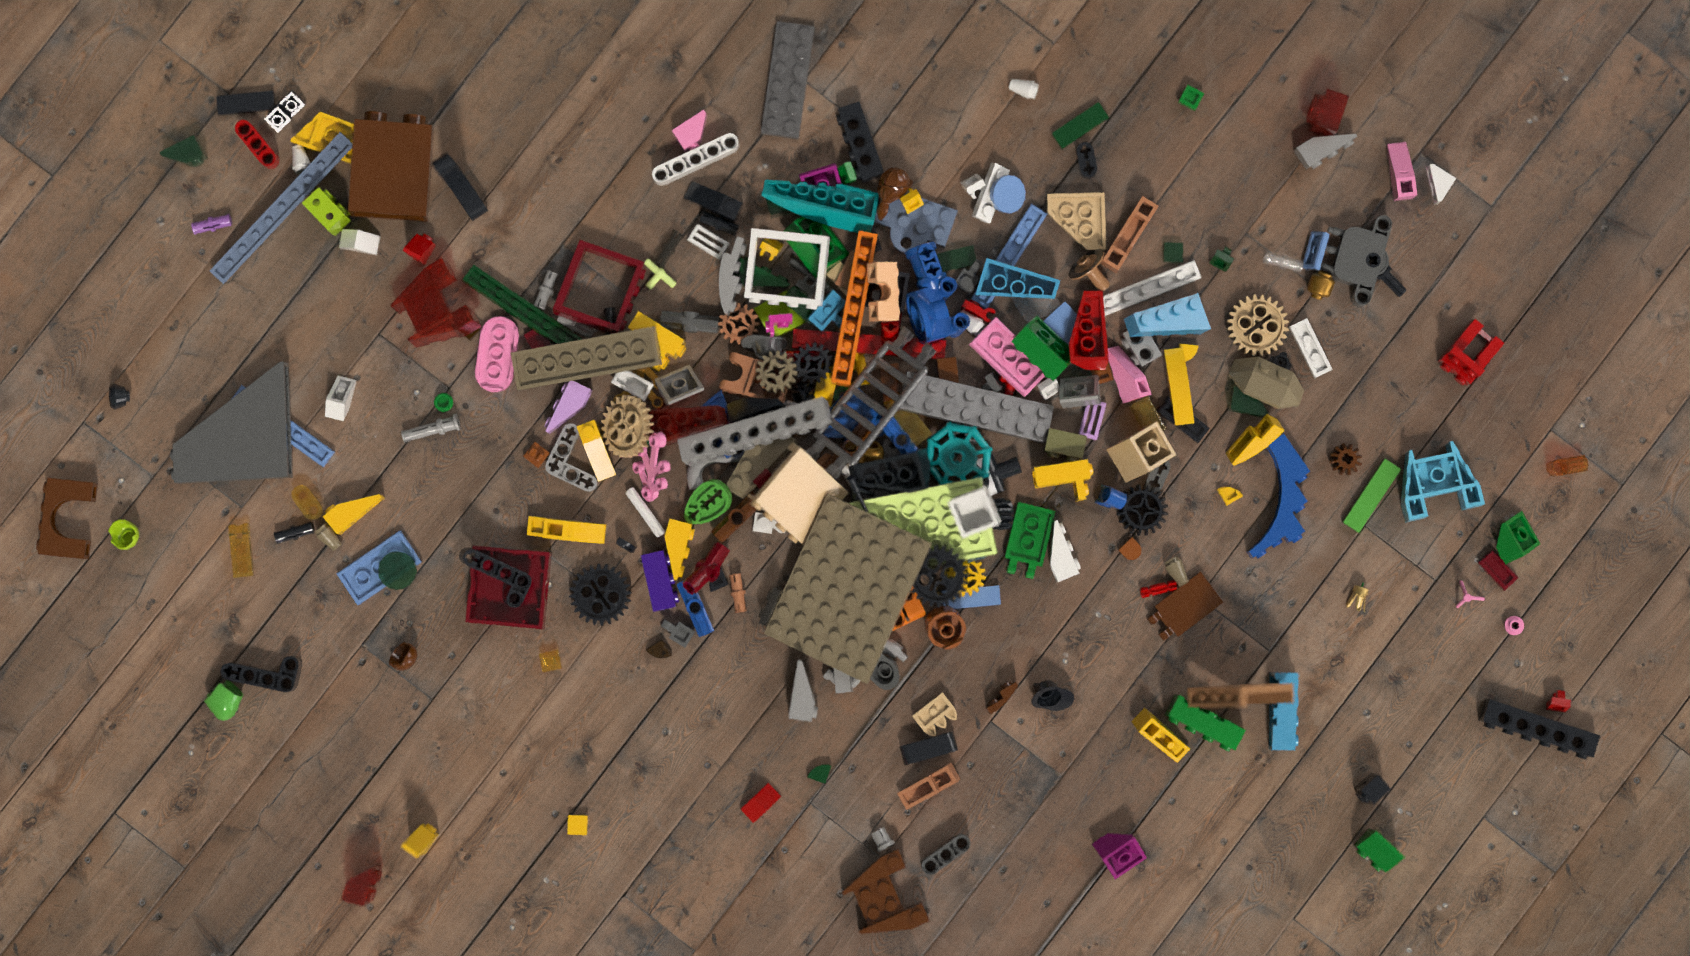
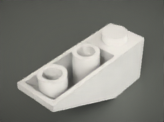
(1061, 559)

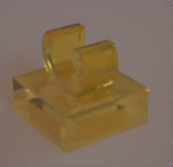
(550, 661)

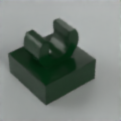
(1222, 259)

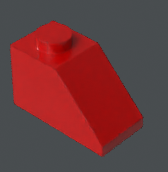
(420, 248)

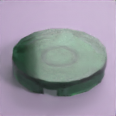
(397, 570)

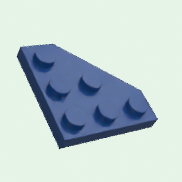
(848, 421)

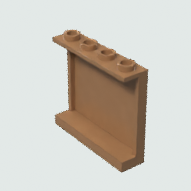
(1240, 695)

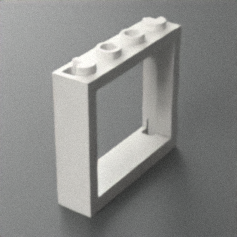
(788, 236)

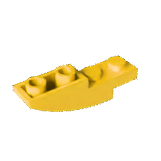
(566, 530)

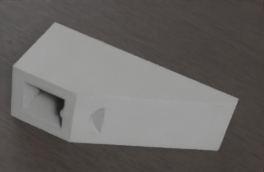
(1318, 148)

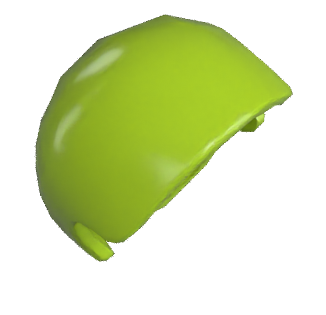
(123, 534)

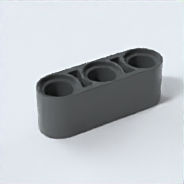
(941, 863)

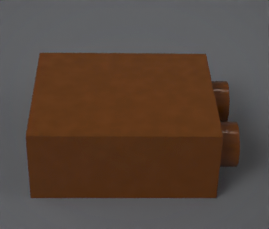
(391, 167)

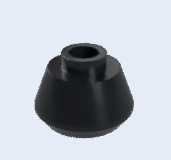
(118, 396)

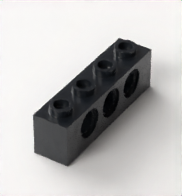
(854, 112)

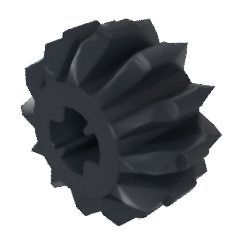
(1005, 511)

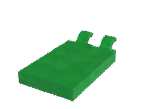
(1029, 537)

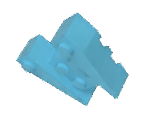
(1437, 477)

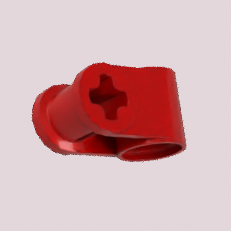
(890, 330)

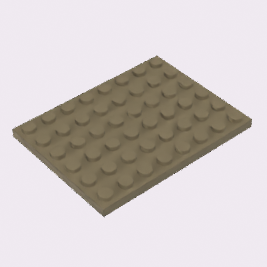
(848, 588)

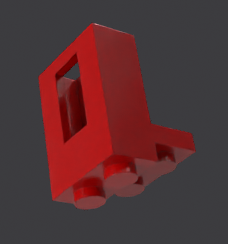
(1461, 365)

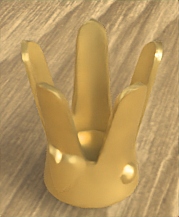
(1361, 594)

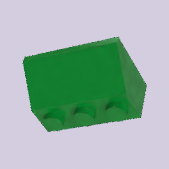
(810, 252)
(1043, 348)

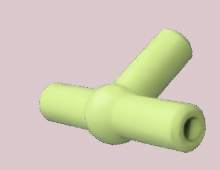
(659, 274)

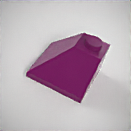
(1119, 852)

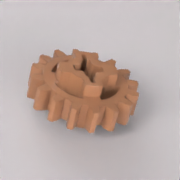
(743, 312)

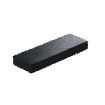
(245, 103)

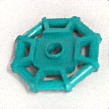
(960, 446)

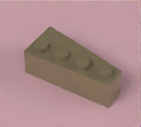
(754, 462)

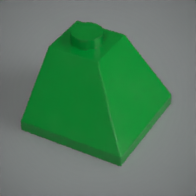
(1516, 538)

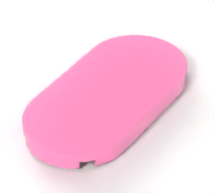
(494, 362)

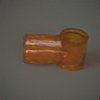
(1568, 466)

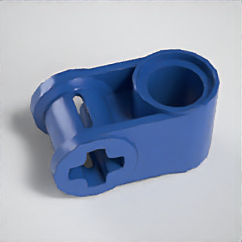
(1111, 497)

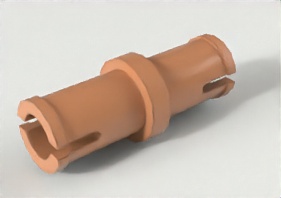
(738, 593)

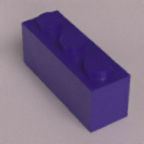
(659, 581)

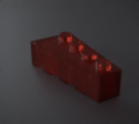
(684, 422)

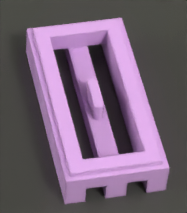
(1094, 437)

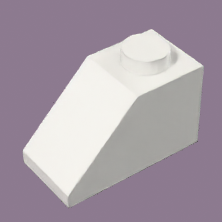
(340, 398)

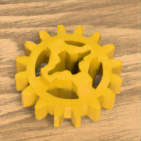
(974, 576)

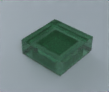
(1173, 252)

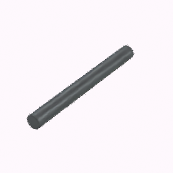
(805, 271)

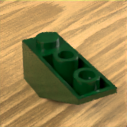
(762, 277)

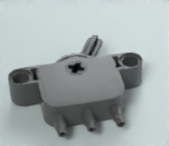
(1352, 259)

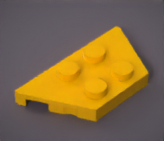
(322, 131)

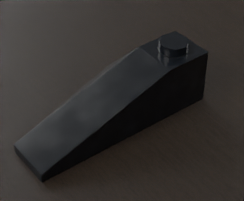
(899, 472)

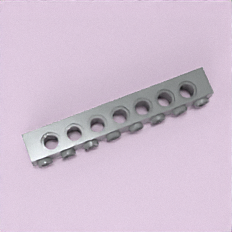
(689, 445)

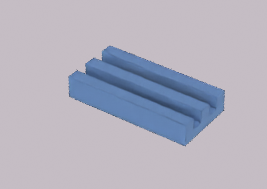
(1315, 250)

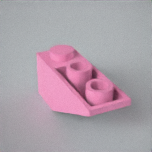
(1401, 172)
(1128, 377)

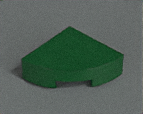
(820, 773)

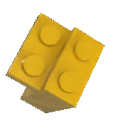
(668, 342)
(1065, 473)

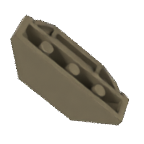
(1267, 382)

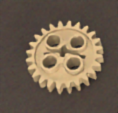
(1267, 339)
(627, 426)

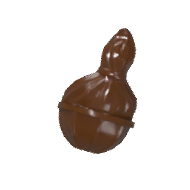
(891, 187)

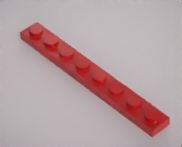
(866, 343)

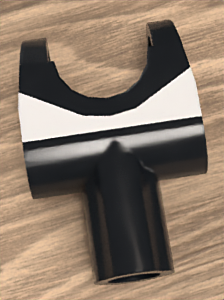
(999, 472)

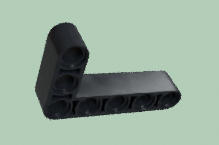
(460, 186)

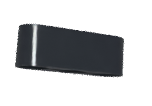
(928, 748)

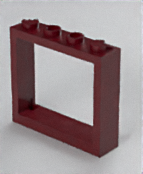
(627, 306)

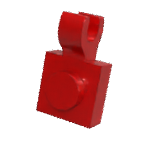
(973, 307)

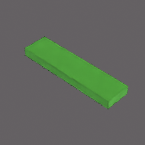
(1371, 495)

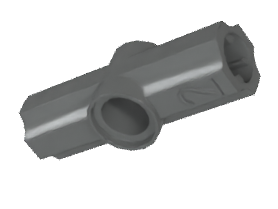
(689, 322)

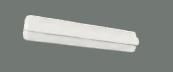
(645, 512)

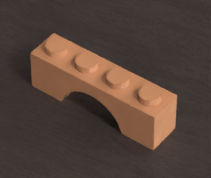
(1129, 234)

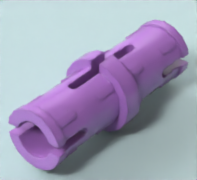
(211, 224)

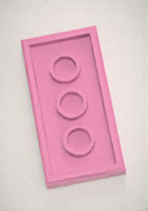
(997, 349)

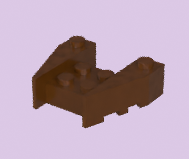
(879, 899)

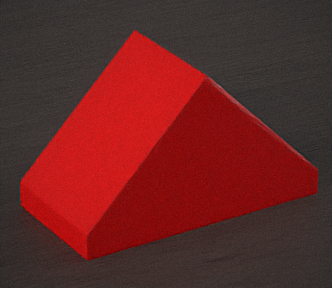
(761, 802)

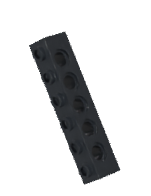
(1587, 741)

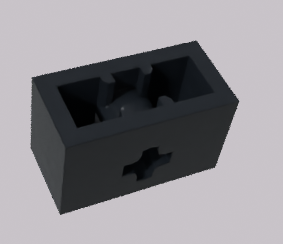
(1372, 789)

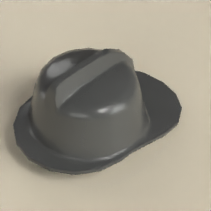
(763, 345)
(886, 673)

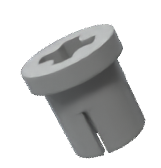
(882, 839)

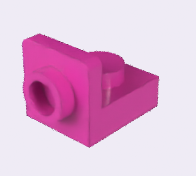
(780, 321)

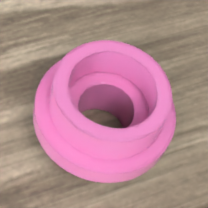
(1508, 625)

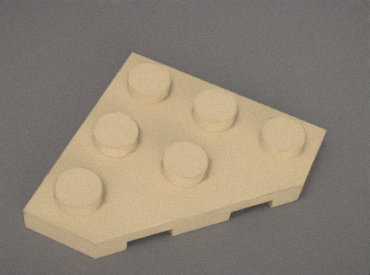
(1081, 217)

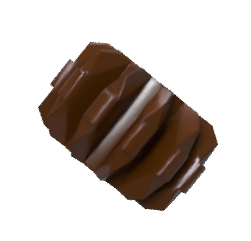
(1348, 453)

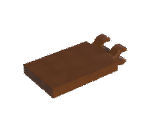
(1186, 606)

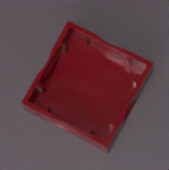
(485, 593)

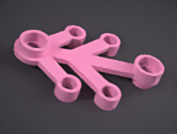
(649, 489)

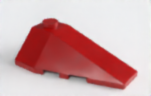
(1089, 338)

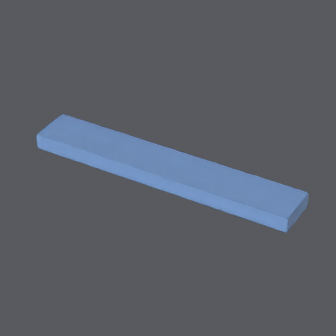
(1016, 245)
(306, 442)

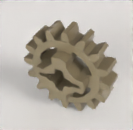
(783, 370)

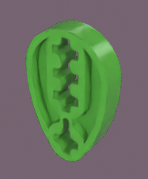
(714, 509)

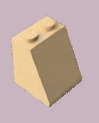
(1141, 452)

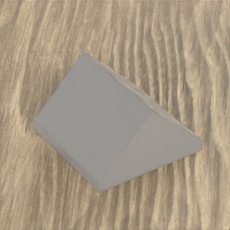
(678, 385)
(1079, 391)

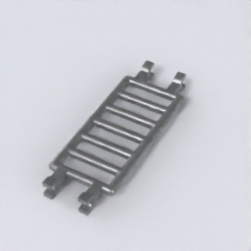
(904, 336)

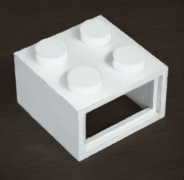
(974, 511)

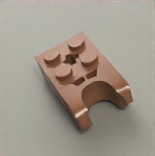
(748, 385)

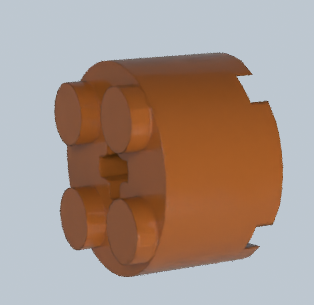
(955, 629)

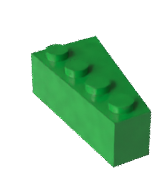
(1204, 722)

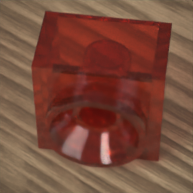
(1326, 112)

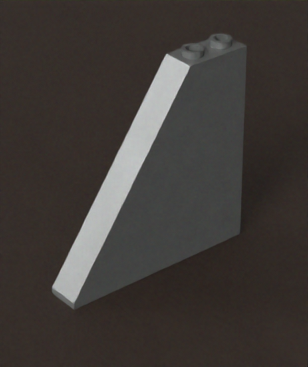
(242, 438)

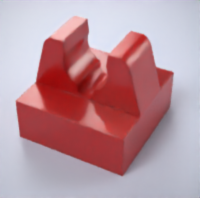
(1558, 702)

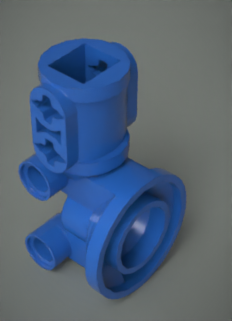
(927, 305)

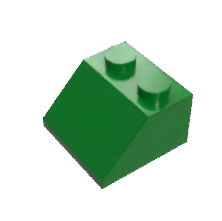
(1378, 851)

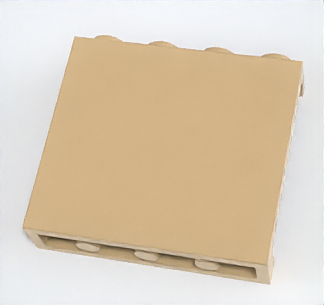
(796, 494)

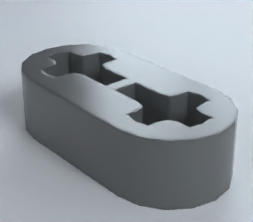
(1161, 478)

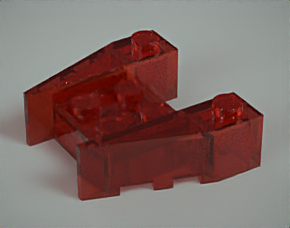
(430, 309)

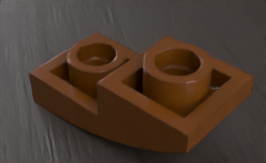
(1006, 692)

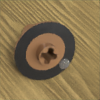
(1087, 266)

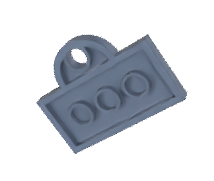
(927, 223)

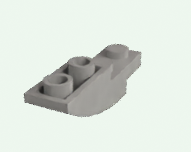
(728, 283)

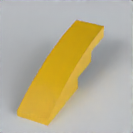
(1178, 386)

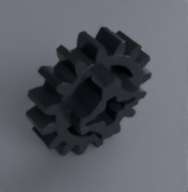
(818, 357)

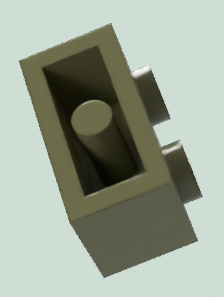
(1065, 444)

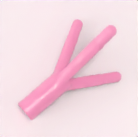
(1467, 597)

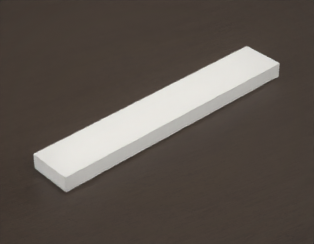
(1151, 287)

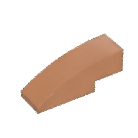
(928, 786)

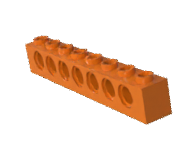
(853, 309)

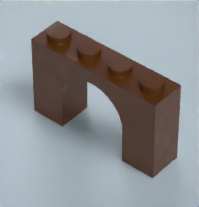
(946, 370)
(56, 494)

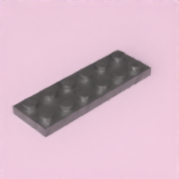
(787, 80)

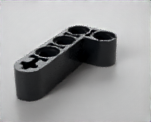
(494, 571)
(260, 674)

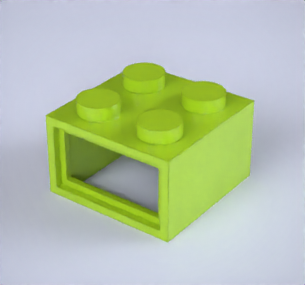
(322, 203)

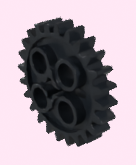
(953, 583)
(585, 604)

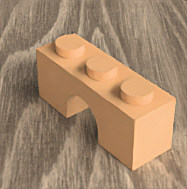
(885, 276)

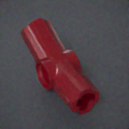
(706, 569)

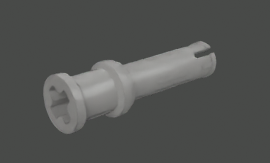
(440, 426)

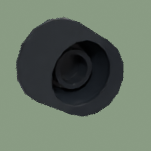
(1051, 697)

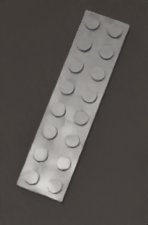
(979, 408)

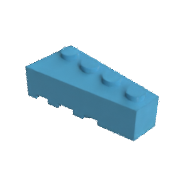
(1283, 716)

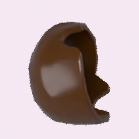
(403, 657)

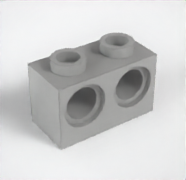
(1145, 343)

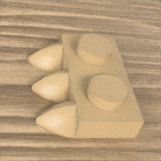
(934, 713)

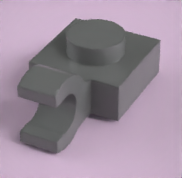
(968, 279)
(680, 634)

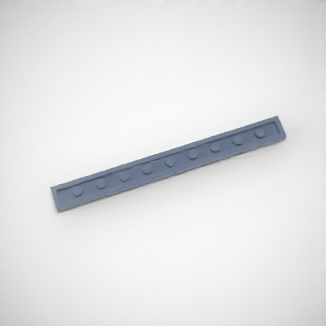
(282, 208)

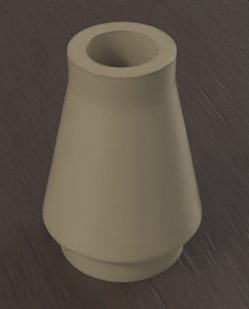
(328, 536)
(1177, 571)

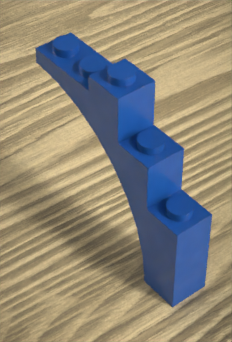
(1290, 498)

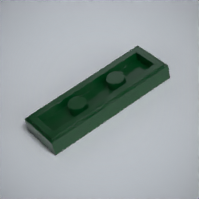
(1080, 125)

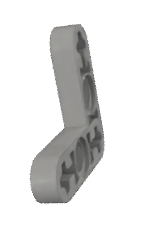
(563, 466)

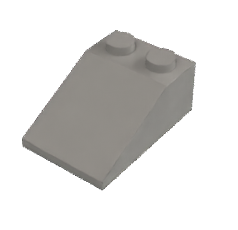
(802, 700)

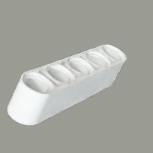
(701, 151)

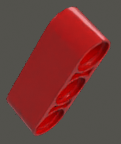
(249, 139)

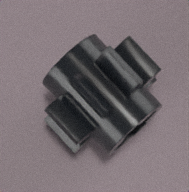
(803, 392)

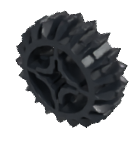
(1140, 519)

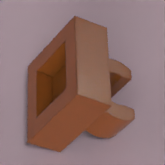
(536, 455)

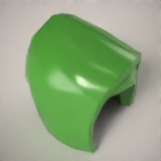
(224, 700)

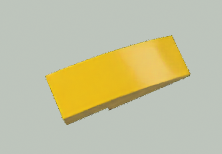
(1254, 440)

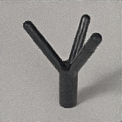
(856, 491)

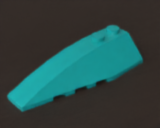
(830, 205)

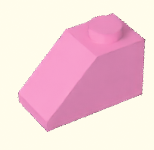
(691, 131)

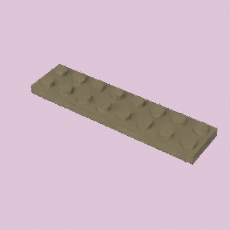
(586, 358)

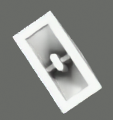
(1439, 182)
(359, 241)

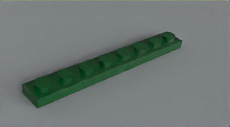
(518, 307)

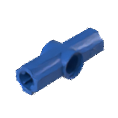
(893, 430)
(700, 619)

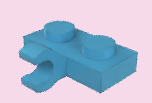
(828, 312)

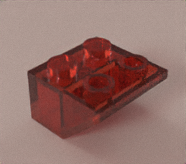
(360, 888)

